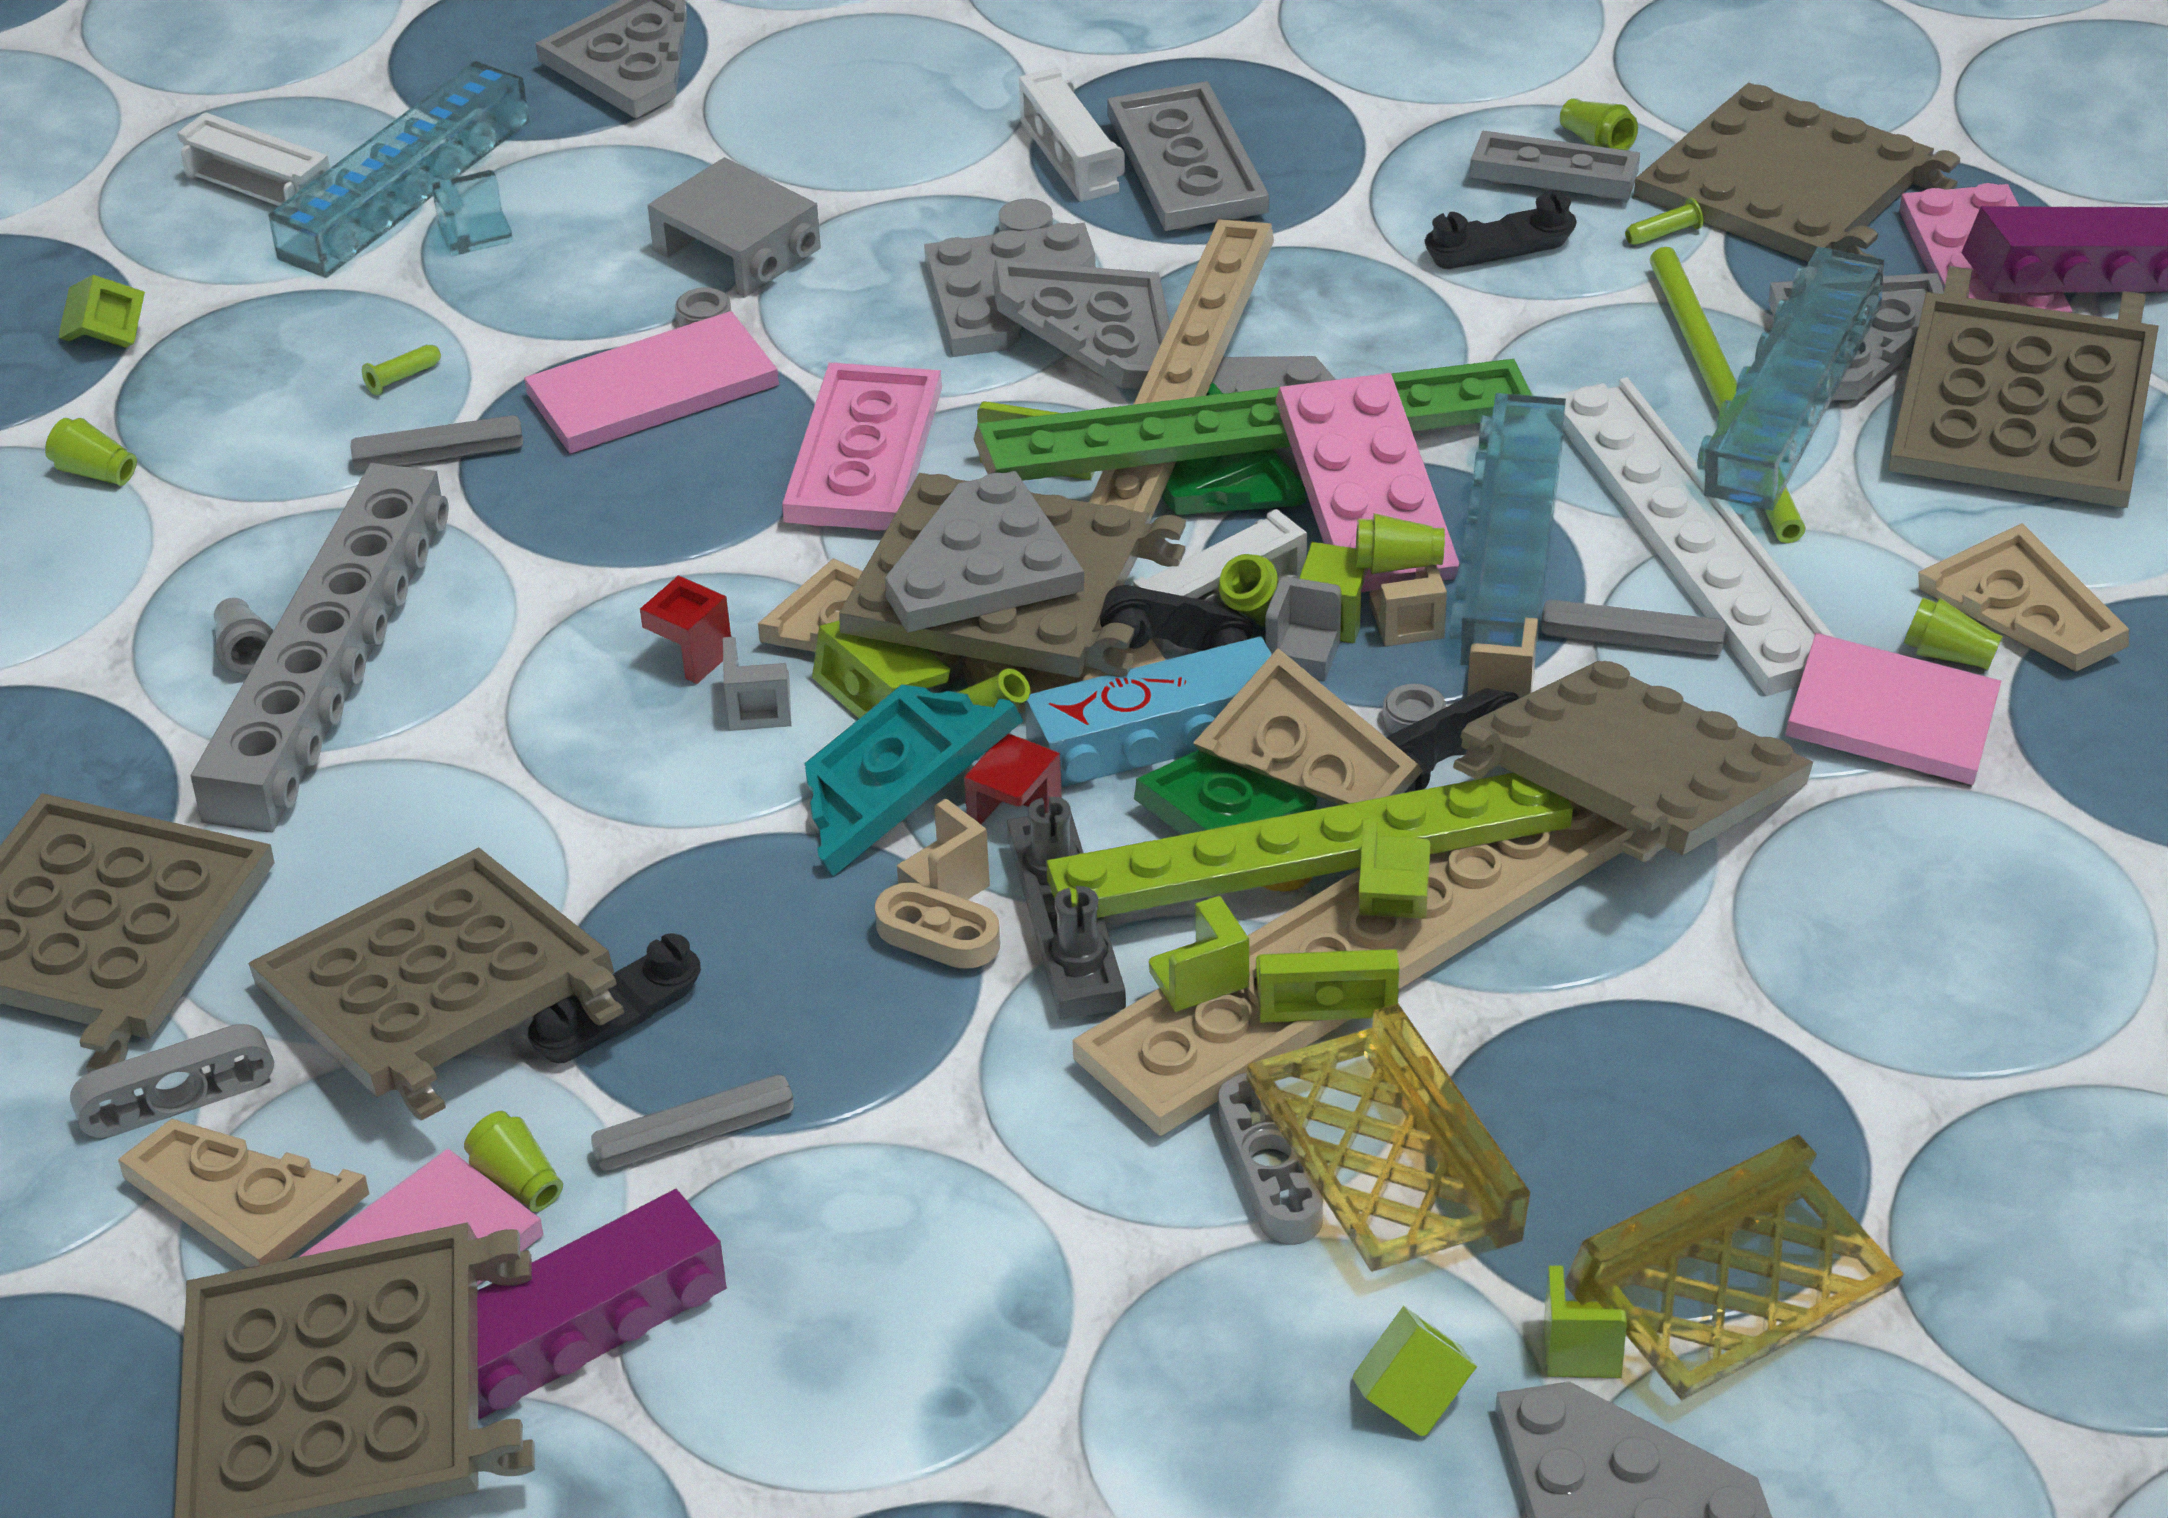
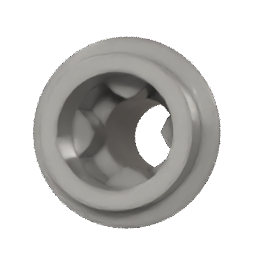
(239, 635)

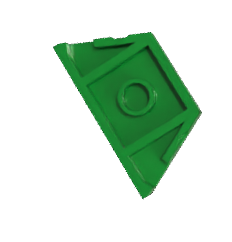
(1232, 482)

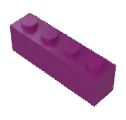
(2070, 249)
(594, 1298)

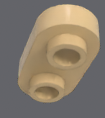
(937, 925)

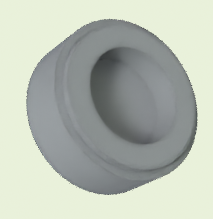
(1025, 215)
(700, 305)
(1409, 705)

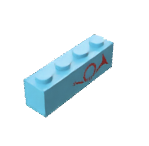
(1139, 717)

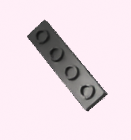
(1070, 938)

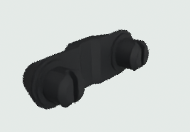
(1464, 243)
(1174, 617)
(1440, 733)
(641, 989)

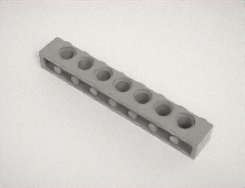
(319, 649)

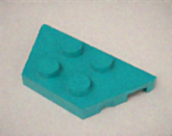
(895, 763)

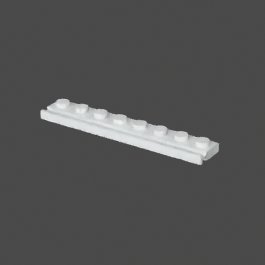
(1694, 534)

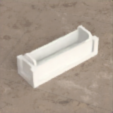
(1069, 135)
(248, 159)
(1199, 575)

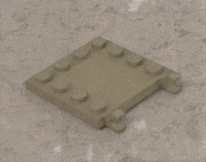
(1791, 173)
(2025, 396)
(1045, 635)
(1635, 757)
(114, 915)
(434, 974)
(343, 1380)

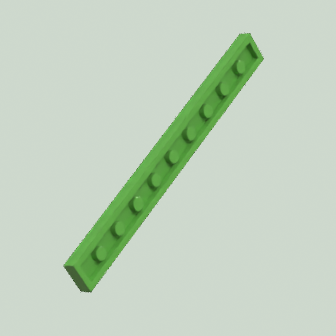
(1217, 424)

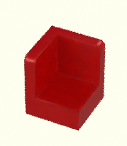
(692, 618)
(1012, 773)

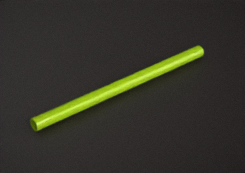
(1713, 366)

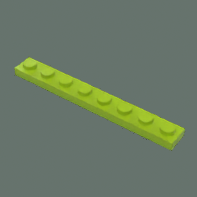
(1306, 843)

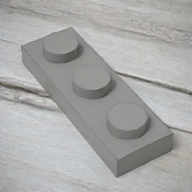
(1555, 165)

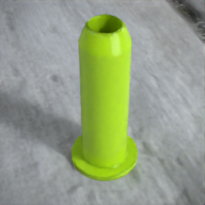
(1666, 223)
(399, 367)

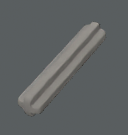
(437, 442)
(1633, 627)
(692, 1122)

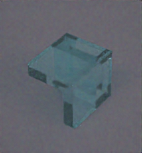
(470, 213)

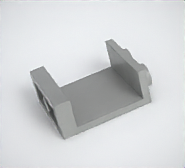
(741, 216)

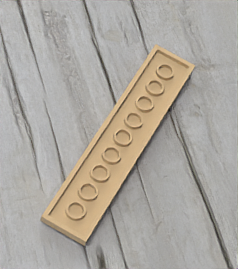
(1175, 1062)

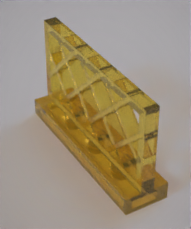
(1443, 1128)
(1711, 1212)

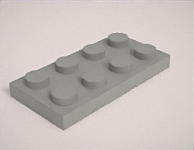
(1187, 156)

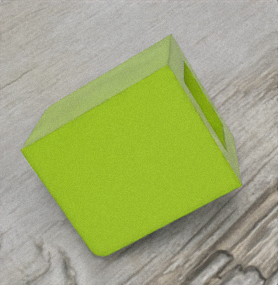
(102, 311)
(1337, 566)
(1393, 874)
(1208, 967)
(1580, 1338)
(1413, 1372)

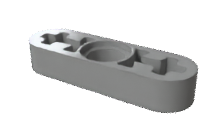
(121, 1079)
(1266, 1182)

